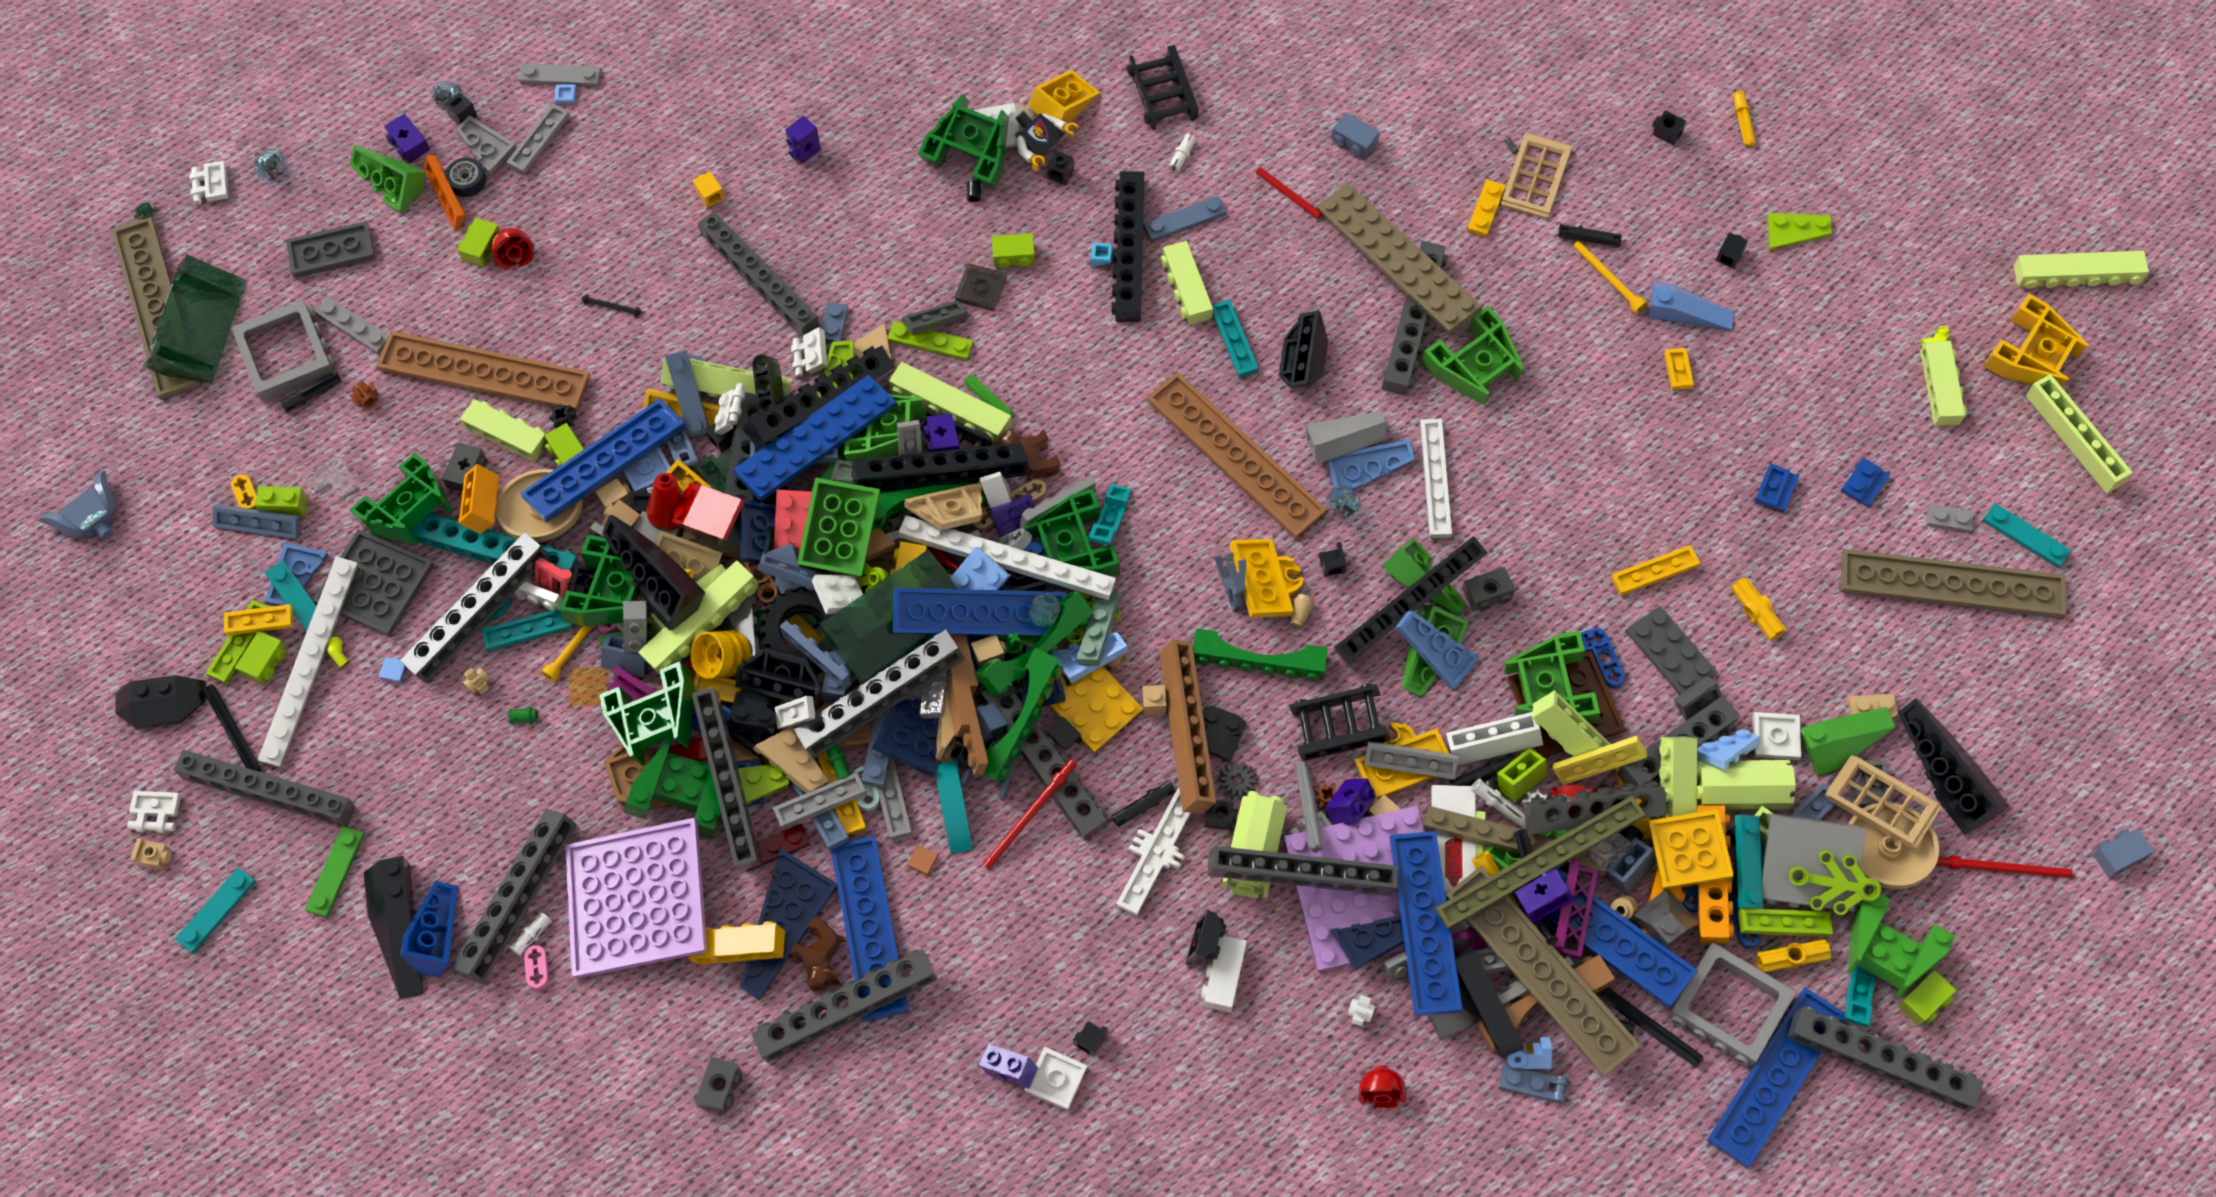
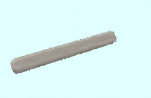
(1309, 807)

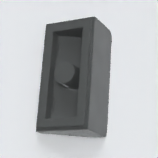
(1697, 697)

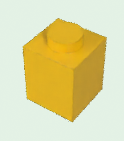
(708, 189)

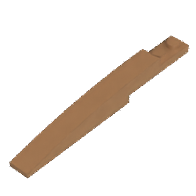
(960, 690)

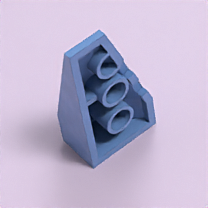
(1683, 306)

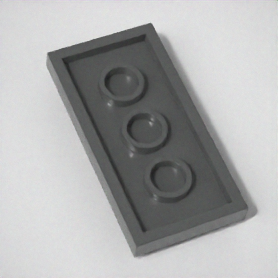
(330, 249)
(1670, 650)

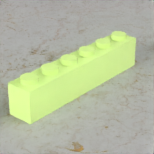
(2081, 268)
(719, 379)
(948, 400)
(2078, 434)
(718, 602)

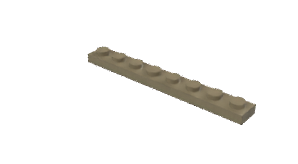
(1490, 834)

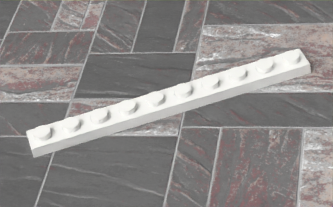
(1009, 558)
(307, 662)

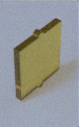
(586, 685)

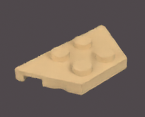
(949, 507)

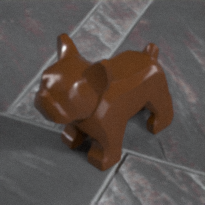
(1033, 446)
(819, 955)

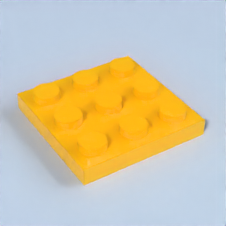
(1097, 708)
(1690, 849)

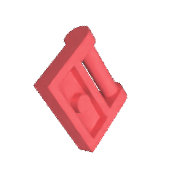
(548, 575)

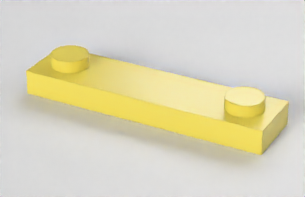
(1600, 760)

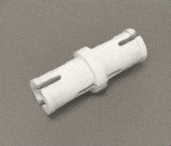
(1182, 153)
(530, 934)

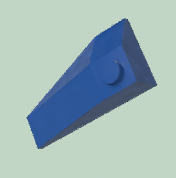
(430, 932)

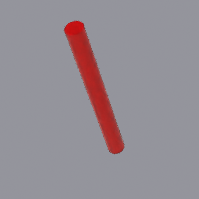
(1289, 193)

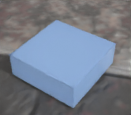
(565, 94)
(392, 670)

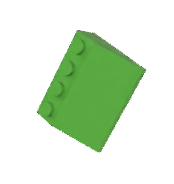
(838, 527)

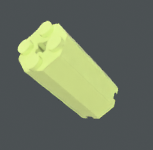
(1747, 785)
(1257, 828)

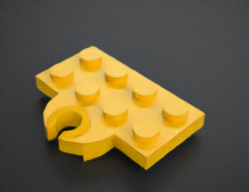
(1266, 578)
(1392, 781)

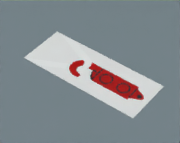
(1455, 852)

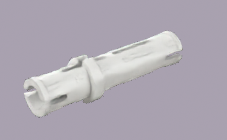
(1494, 799)

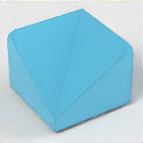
(1101, 254)

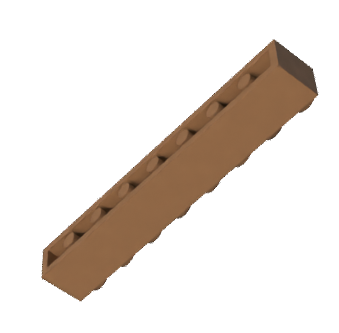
(1187, 727)

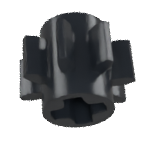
(561, 411)

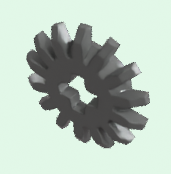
(1242, 788)

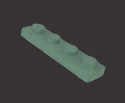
(1098, 630)

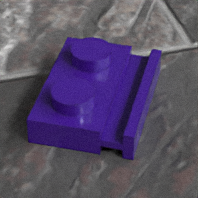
(1008, 516)

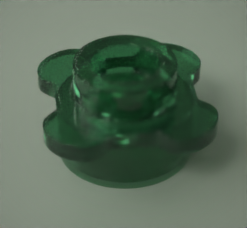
(144, 211)

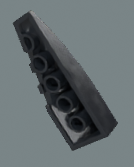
(662, 581)
(1956, 777)
(390, 914)

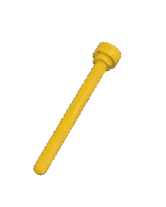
(1634, 301)
(553, 669)

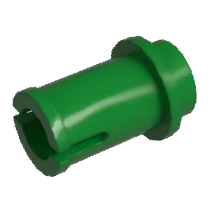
(523, 715)

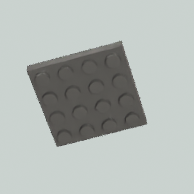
(382, 583)

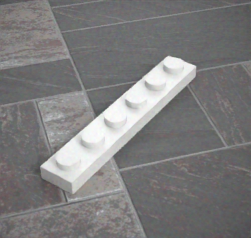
(1435, 478)

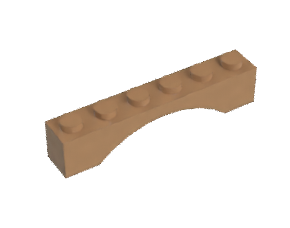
(1593, 973)

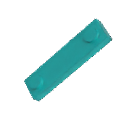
(1234, 339)
(2026, 535)
(292, 593)
(524, 630)
(1748, 861)
(215, 910)

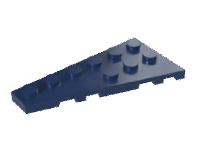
(909, 737)
(791, 901)

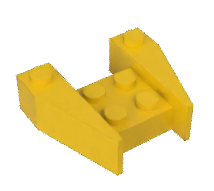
(2043, 349)

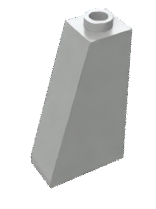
(1344, 435)

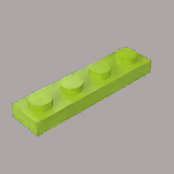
(931, 341)
(229, 655)
(1785, 922)

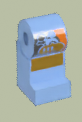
(1533, 1055)

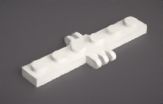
(1156, 852)

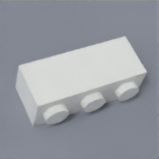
(1224, 974)

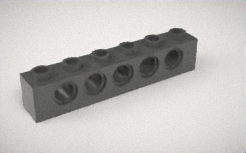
(1718, 711)
(1535, 811)

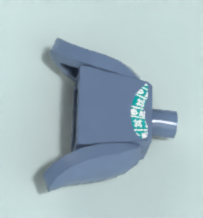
(87, 513)

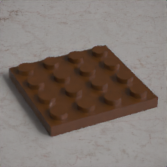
(1583, 679)

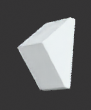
(996, 489)

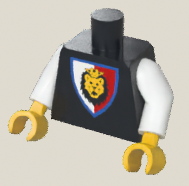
(1039, 136)

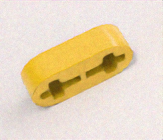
(240, 495)

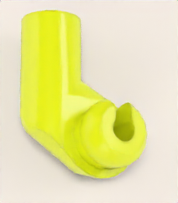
(1941, 335)
(334, 649)

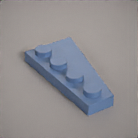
(1369, 464)
(1441, 653)

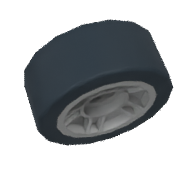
(469, 169)

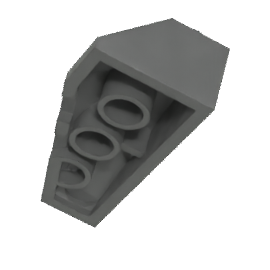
(744, 622)

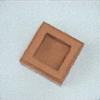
(922, 860)

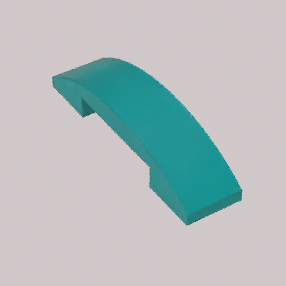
(1111, 515)
(953, 807)
(1859, 997)

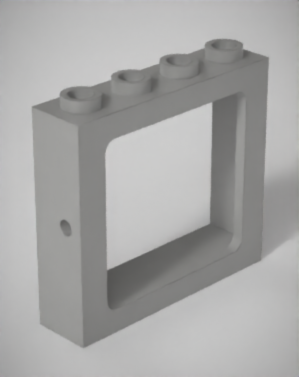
(296, 377)
(1722, 1041)

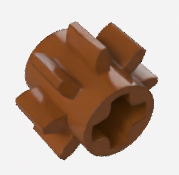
(364, 394)
(1324, 792)

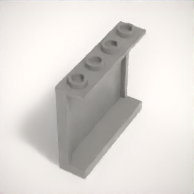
(1797, 843)

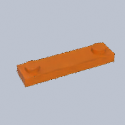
(447, 198)

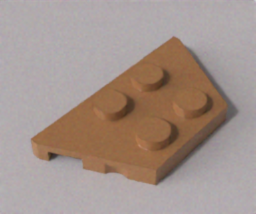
(624, 771)

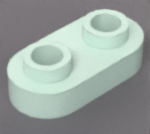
(871, 791)

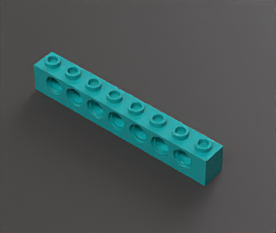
(480, 549)

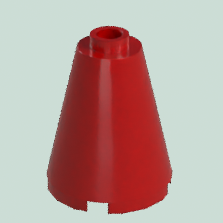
(663, 501)

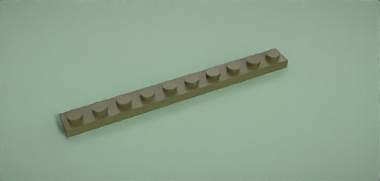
(1539, 862)

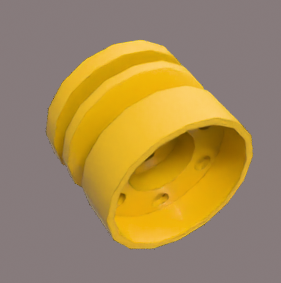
(719, 653)

